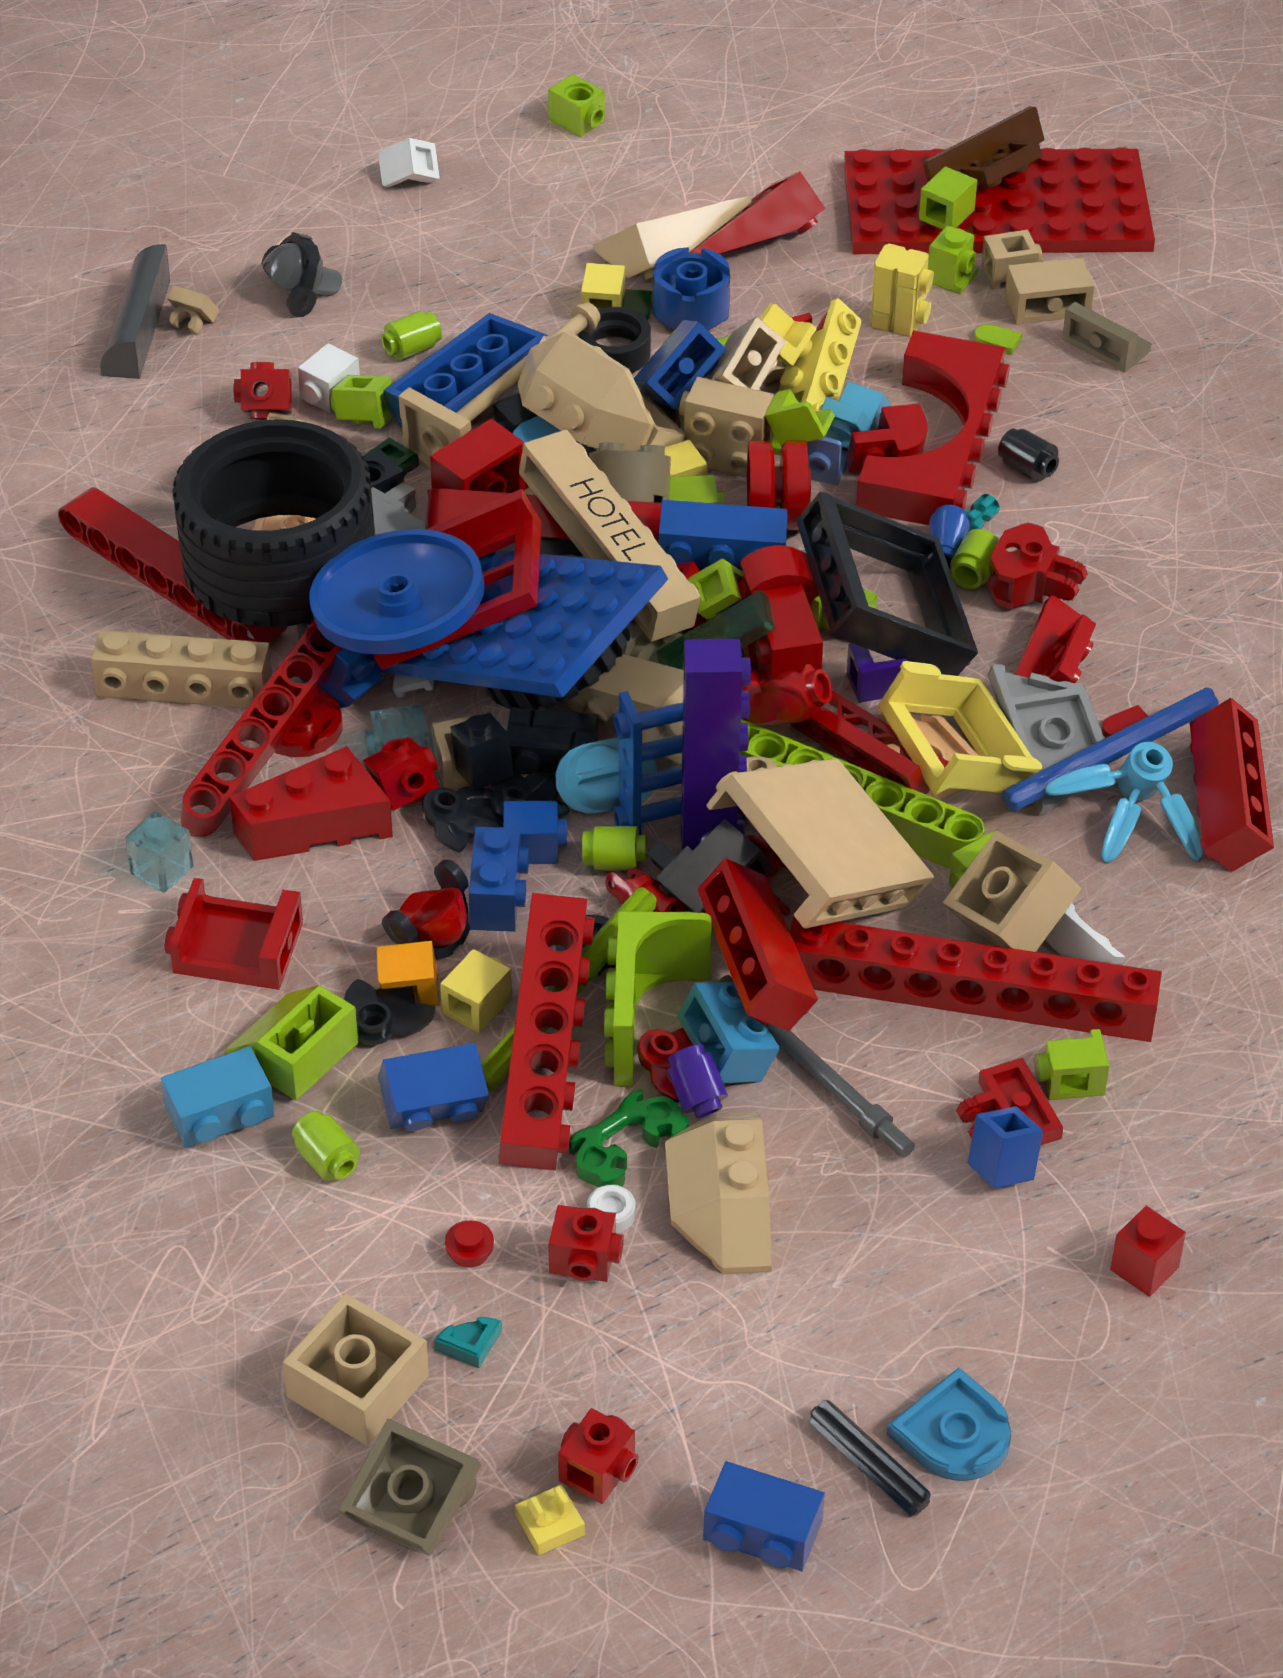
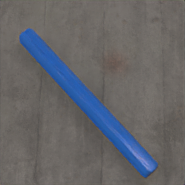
(1112, 746)

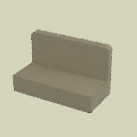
(1103, 338)

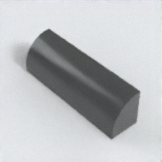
(137, 314)

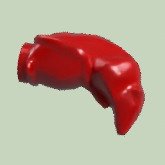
(788, 696)

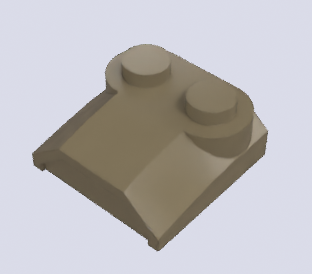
(410, 1488)

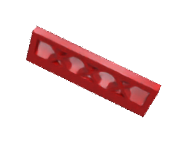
(861, 749)

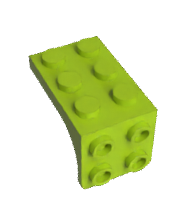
(647, 953)

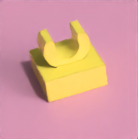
(550, 1520)

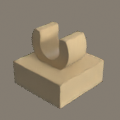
(193, 305)

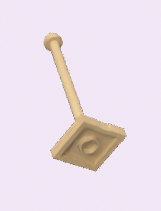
(432, 426)

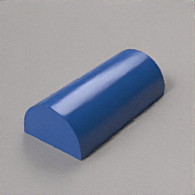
(466, 364)

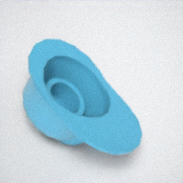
(590, 776)

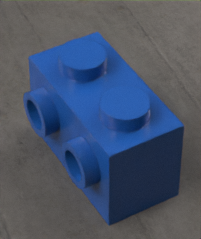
(678, 362)
(495, 878)
(433, 1087)
(763, 1516)

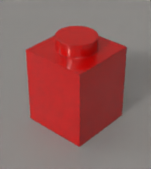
(1147, 1250)

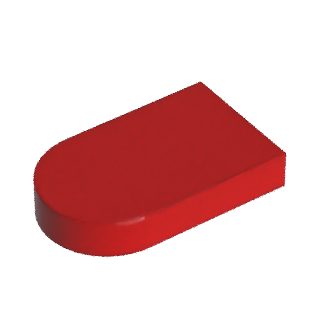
(1122, 720)

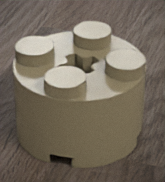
(635, 474)

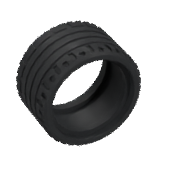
(258, 474)

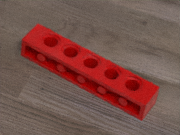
(526, 1139)

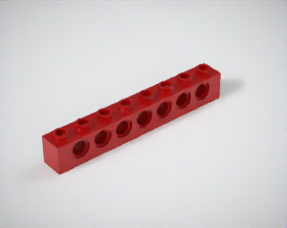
(980, 979)

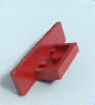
(1057, 643)

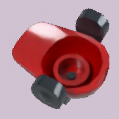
(434, 914)

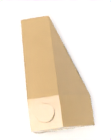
(646, 241)

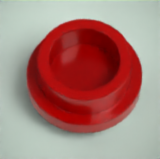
(469, 1243)

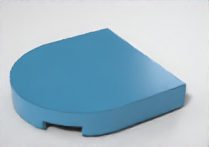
(955, 1429)

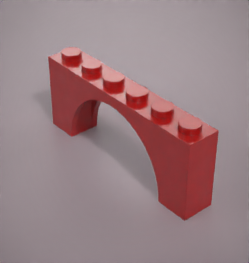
(968, 381)

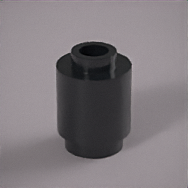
(1028, 454)

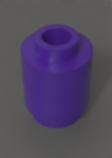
(697, 1081)

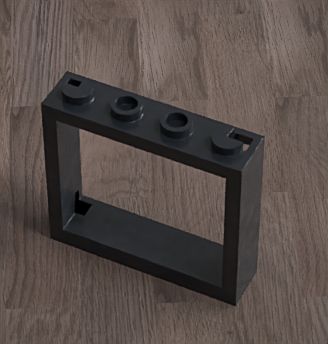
(829, 532)

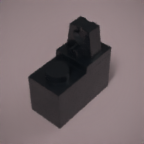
(689, 869)

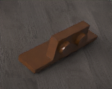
(993, 151)

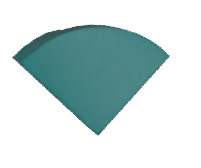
(470, 1340)

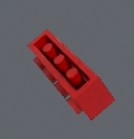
(1230, 785)
(757, 945)

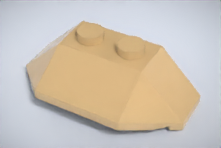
(584, 393)
(722, 1190)

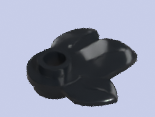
(533, 787)
(458, 813)
(386, 1012)

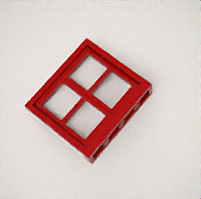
(486, 531)

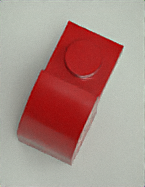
(899, 434)
(776, 568)

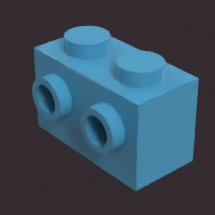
(737, 1041)
(217, 1097)

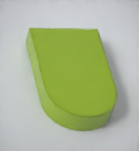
(998, 336)

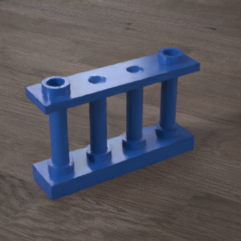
(633, 752)

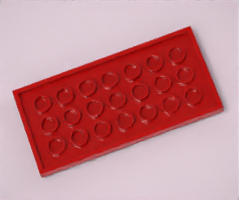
(1064, 199)

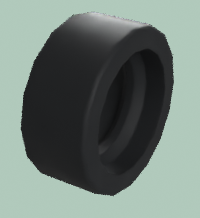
(625, 324)

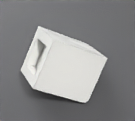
(408, 160)

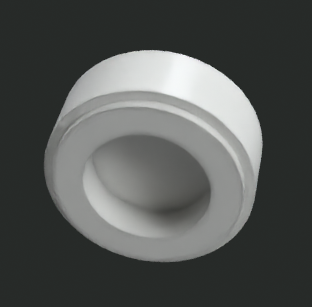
(615, 1200)

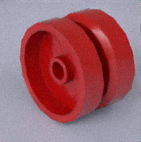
(779, 485)

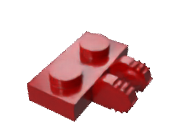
(1012, 1086)

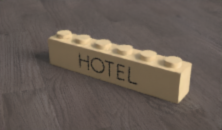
(605, 526)

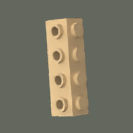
(179, 668)

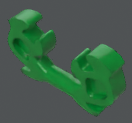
(597, 1163)

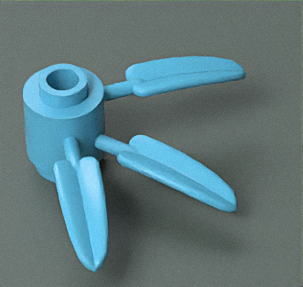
(1137, 780)

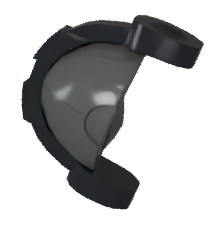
(300, 268)

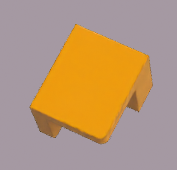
(409, 966)

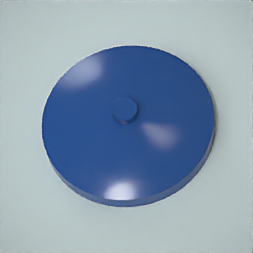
(397, 591)

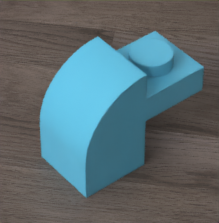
(855, 412)

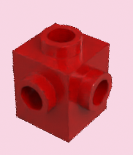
(277, 397)
(403, 771)
(584, 1243)
(597, 1455)

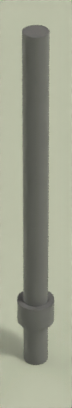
(872, 1118)

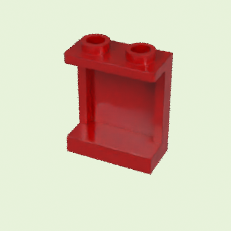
(234, 937)

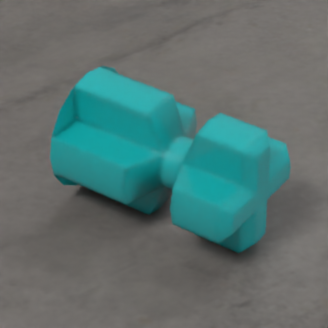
(982, 509)

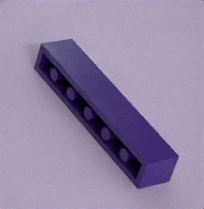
(712, 731)

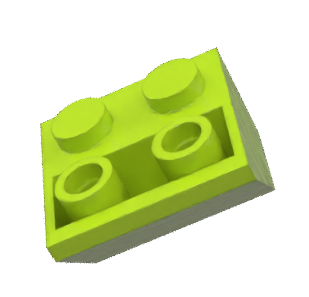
(301, 1038)

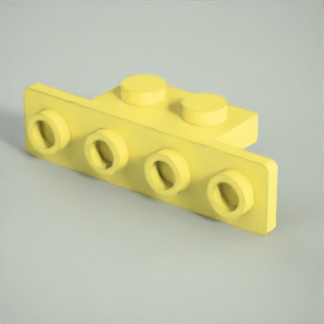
(825, 359)

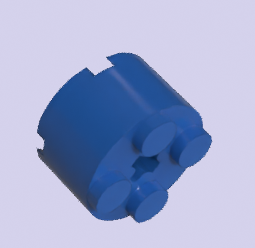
(691, 288)

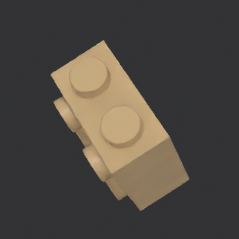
(723, 420)

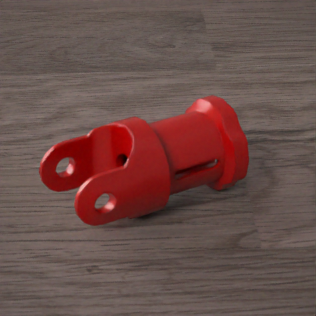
(624, 888)

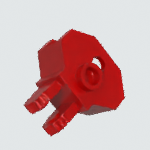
(1032, 569)

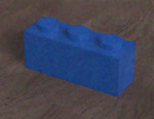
(718, 531)

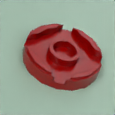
(315, 730)

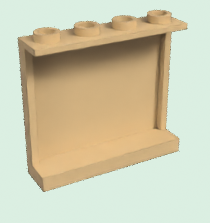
(828, 839)

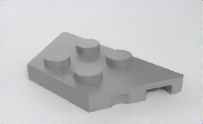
(1048, 717)

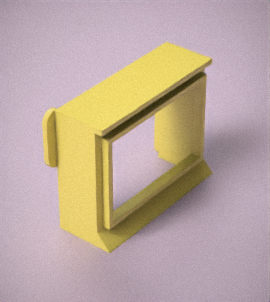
(1001, 753)

